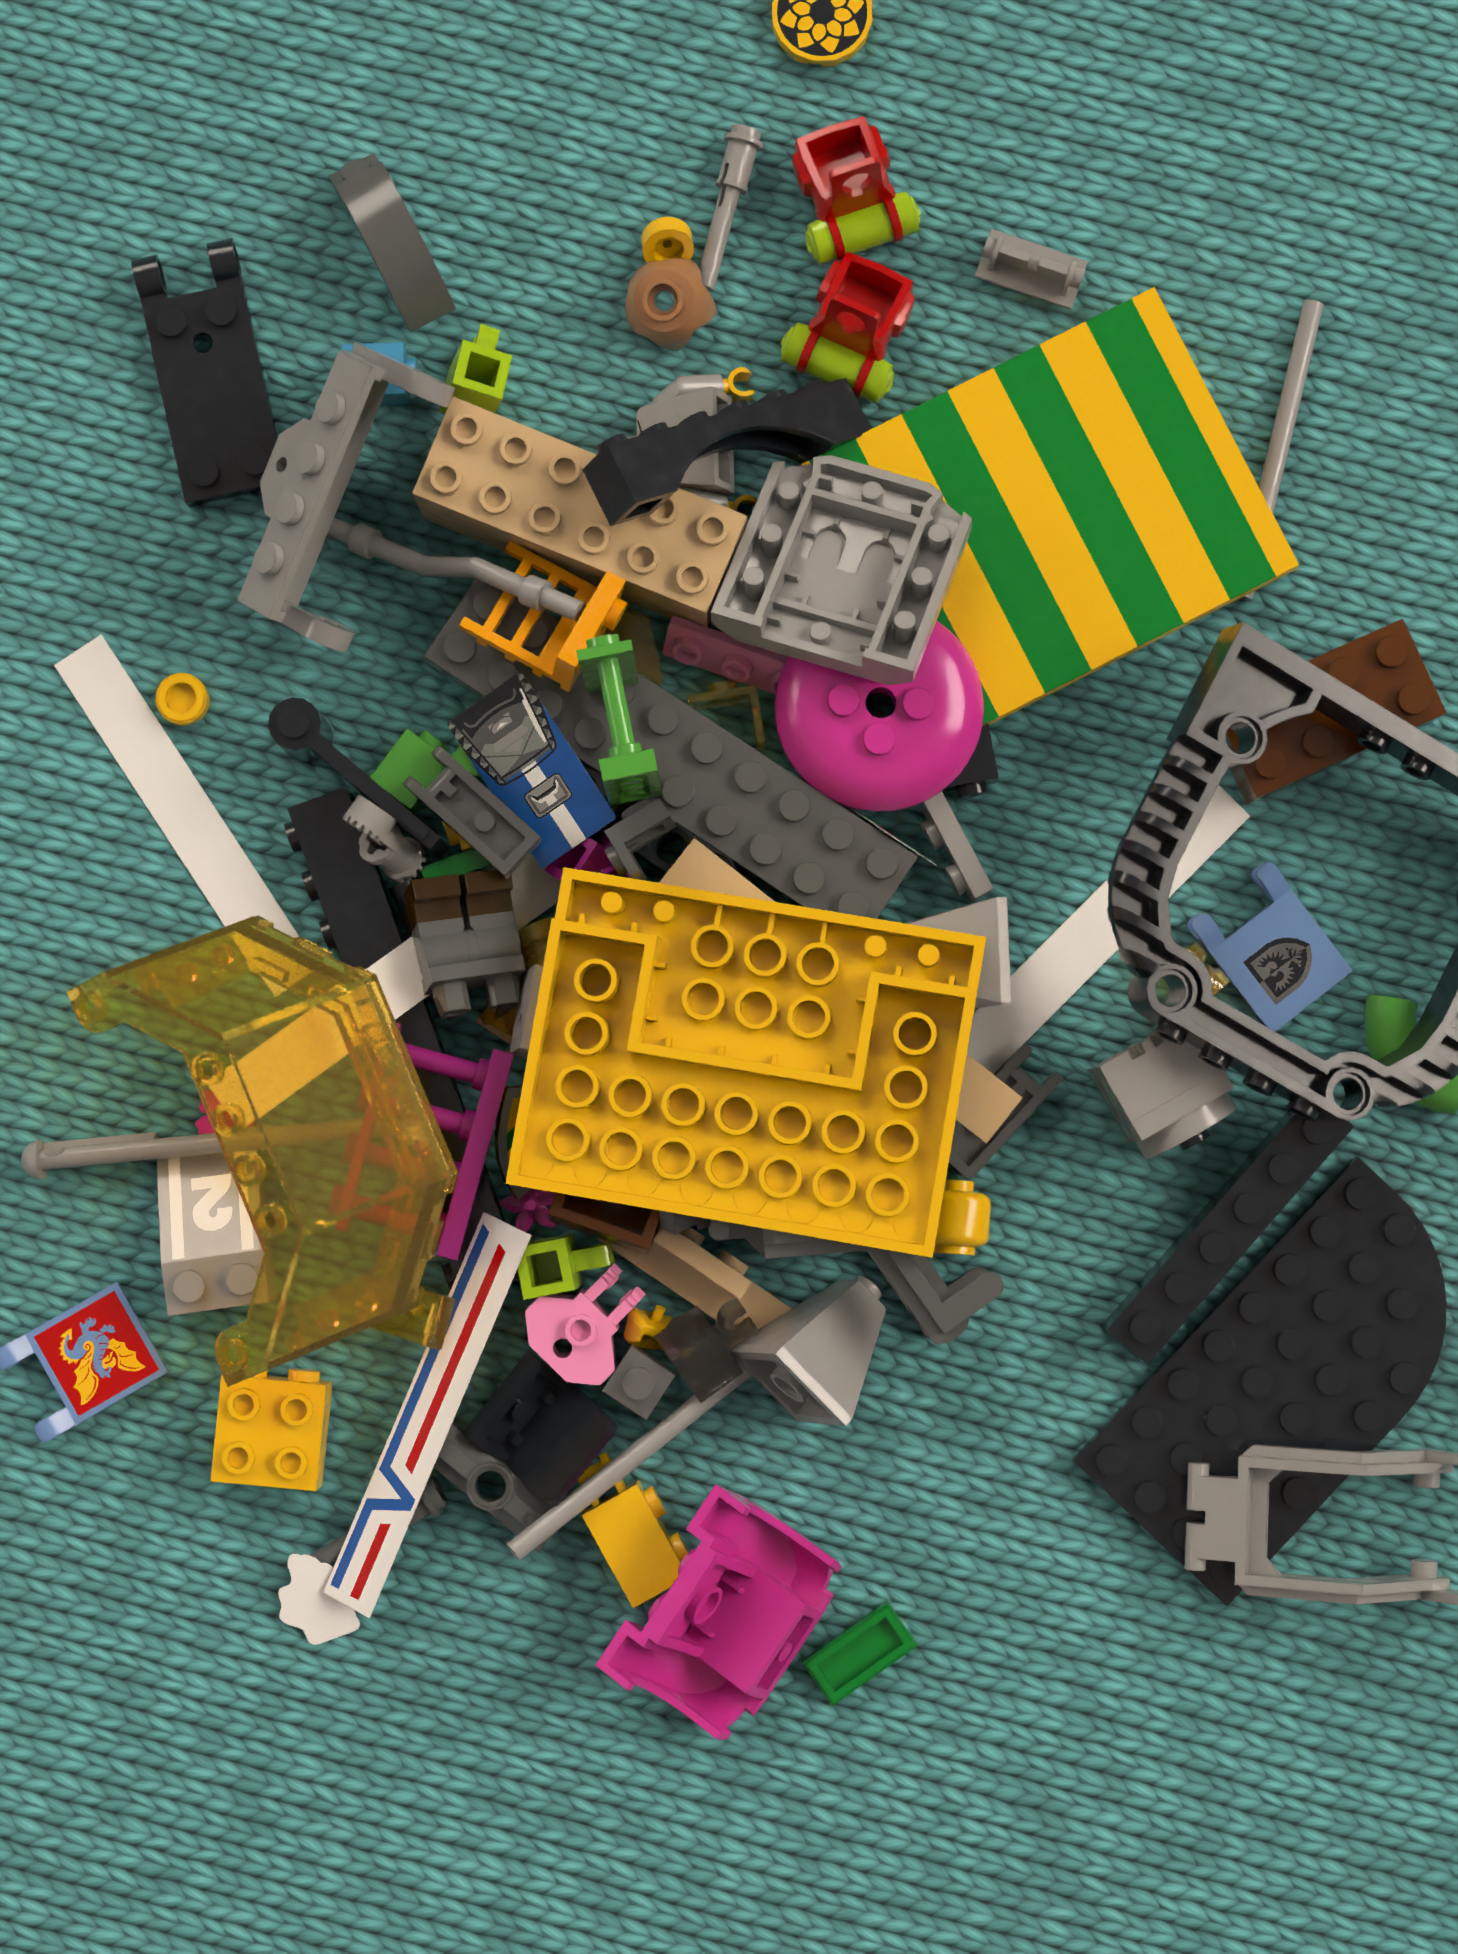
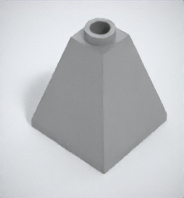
(989, 920)
(818, 1352)

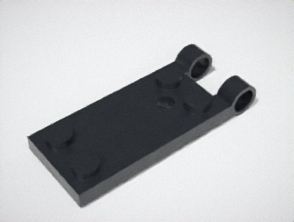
(214, 398)

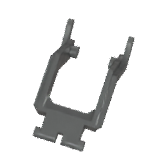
(936, 1308)

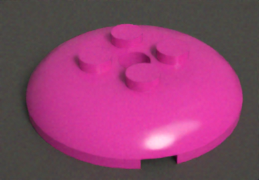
(889, 759)

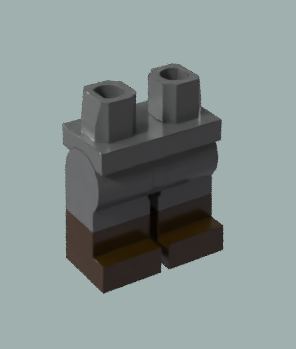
(466, 939)

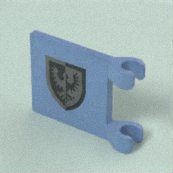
(1277, 957)

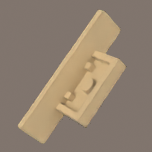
(702, 1277)

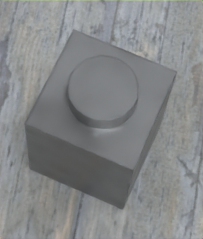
(639, 1381)

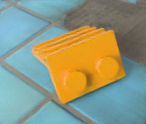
(559, 655)

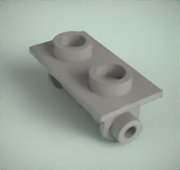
(1031, 269)

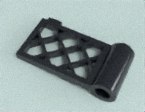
(309, 738)

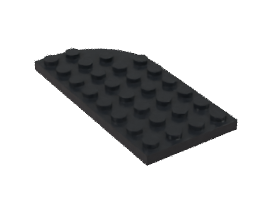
(1303, 1352)

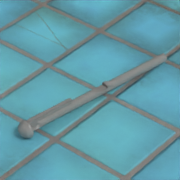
(42, 1156)

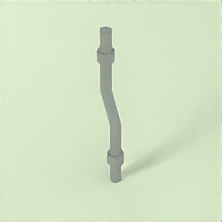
(530, 590)

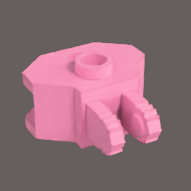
(584, 1325)

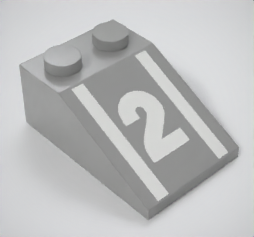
(205, 1236)

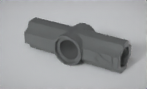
(462, 1465)

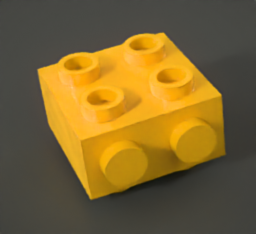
(273, 1431)

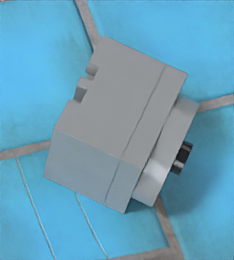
(1163, 1094)

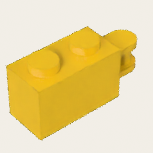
(634, 1537)

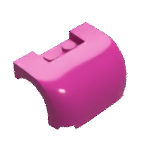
(729, 1616)

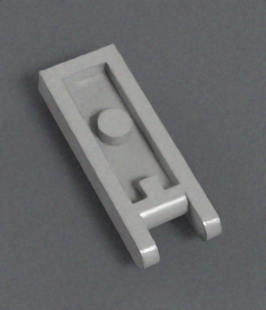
(944, 831)

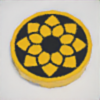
(821, 29)

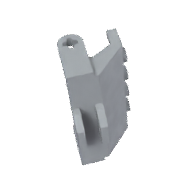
(309, 479)

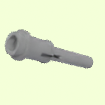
(733, 179)

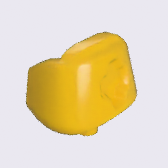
(643, 1325)

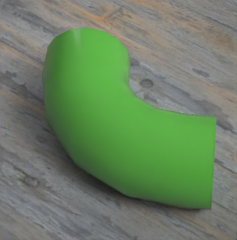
(1386, 1028)

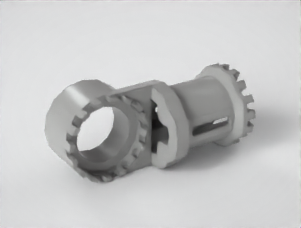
(383, 841)

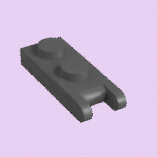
(476, 815)
(969, 1151)

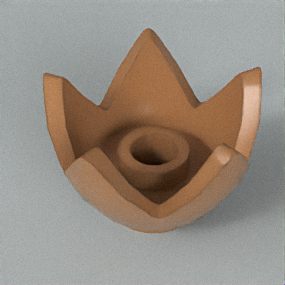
(691, 307)

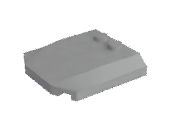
(843, 568)

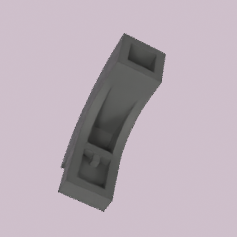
(393, 241)

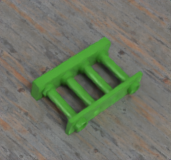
(628, 770)

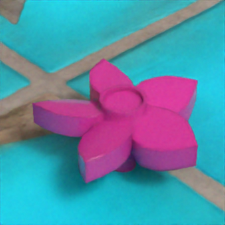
(530, 1208)

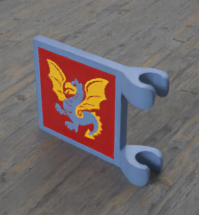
(91, 1356)

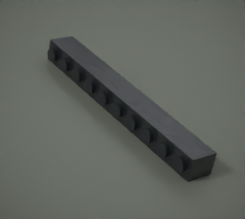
(364, 931)

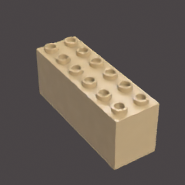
(530, 489)

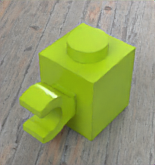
(479, 371)
(556, 1264)

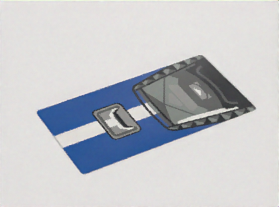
(532, 767)

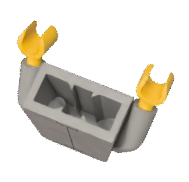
(688, 394)

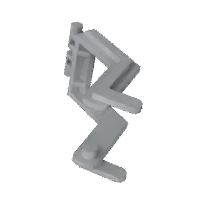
(1239, 1513)

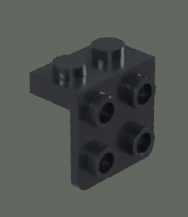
(541, 1428)

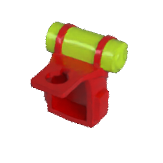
(849, 184)
(855, 320)

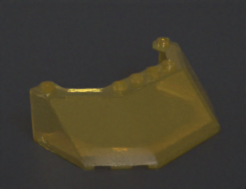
(311, 1119)

